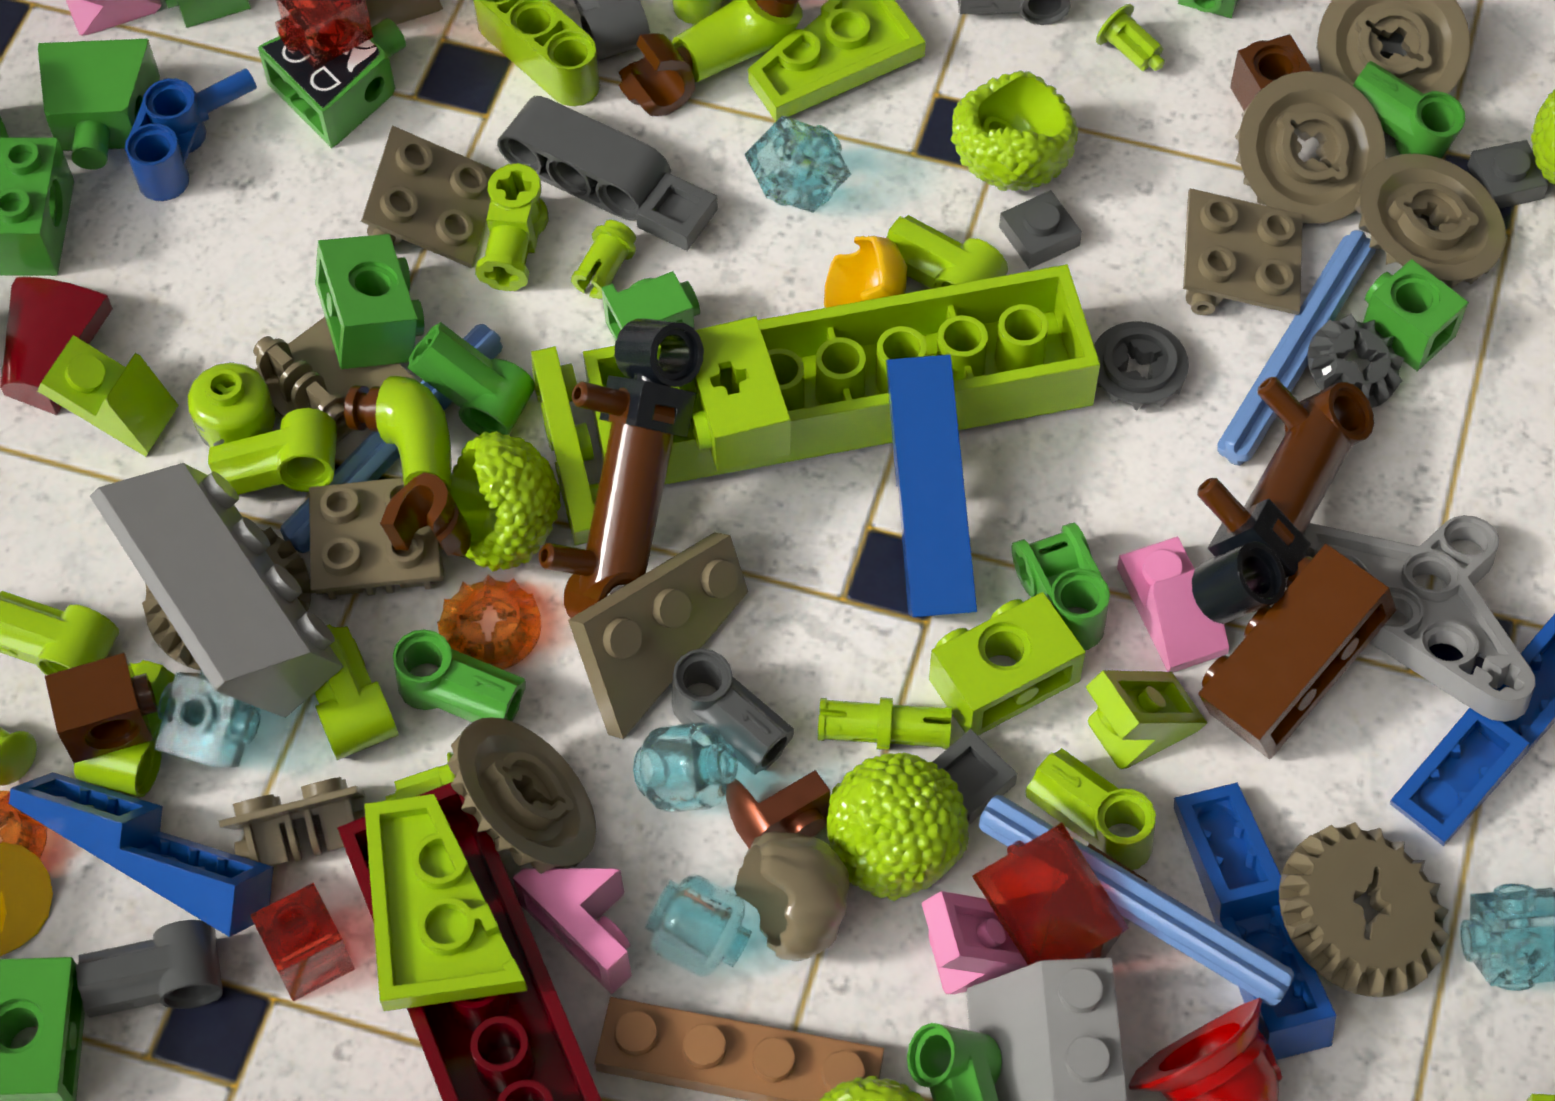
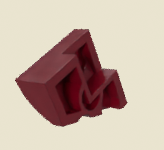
(39, 326)

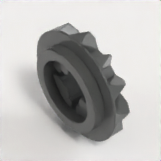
(1337, 340)
(1146, 345)

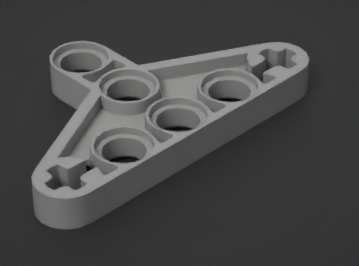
(1444, 615)

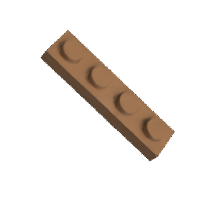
(726, 1054)

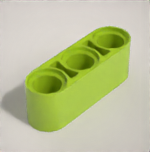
(543, 46)

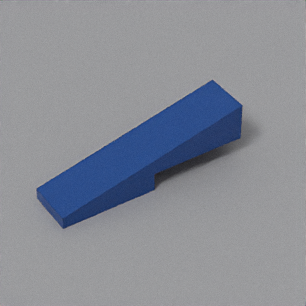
(930, 486)
(1479, 752)
(127, 835)
(1244, 899)

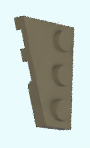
(646, 626)

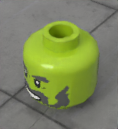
(230, 404)

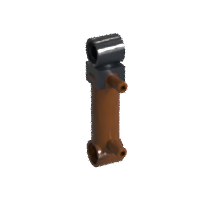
(642, 431)
(1265, 538)

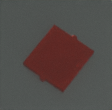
(1050, 899)

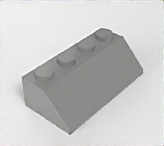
(220, 586)
(1053, 1030)

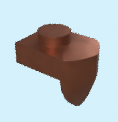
(794, 809)

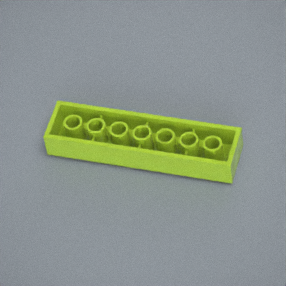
(1011, 340)

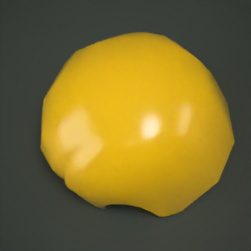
(867, 274)

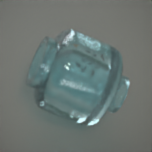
(685, 767)
(698, 925)

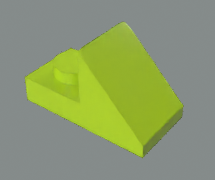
(112, 397)
(1140, 713)

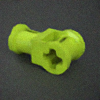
(514, 225)

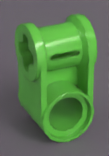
(1069, 579)

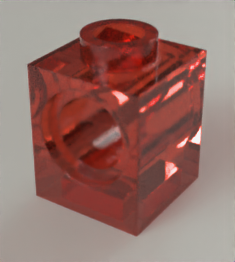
(323, 27)
(303, 941)

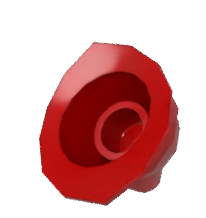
(1215, 1062)

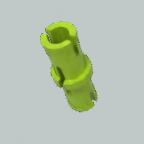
(884, 723)

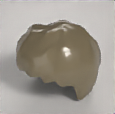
(797, 892)

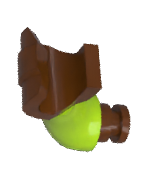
(719, 41)
(417, 424)

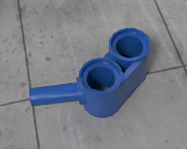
(172, 127)

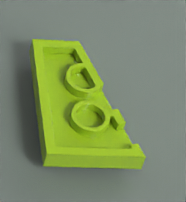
(835, 54)
(568, 441)
(428, 913)

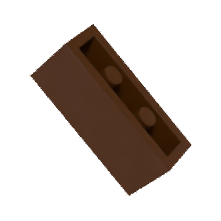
(1296, 650)

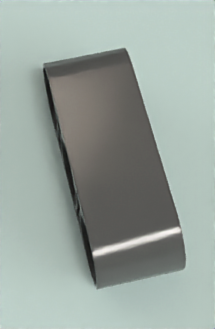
(583, 156)

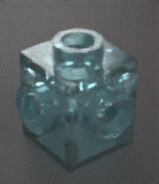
(798, 164)
(204, 723)
(1511, 936)

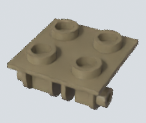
(429, 197)
(1241, 254)
(310, 375)
(352, 548)
(264, 814)

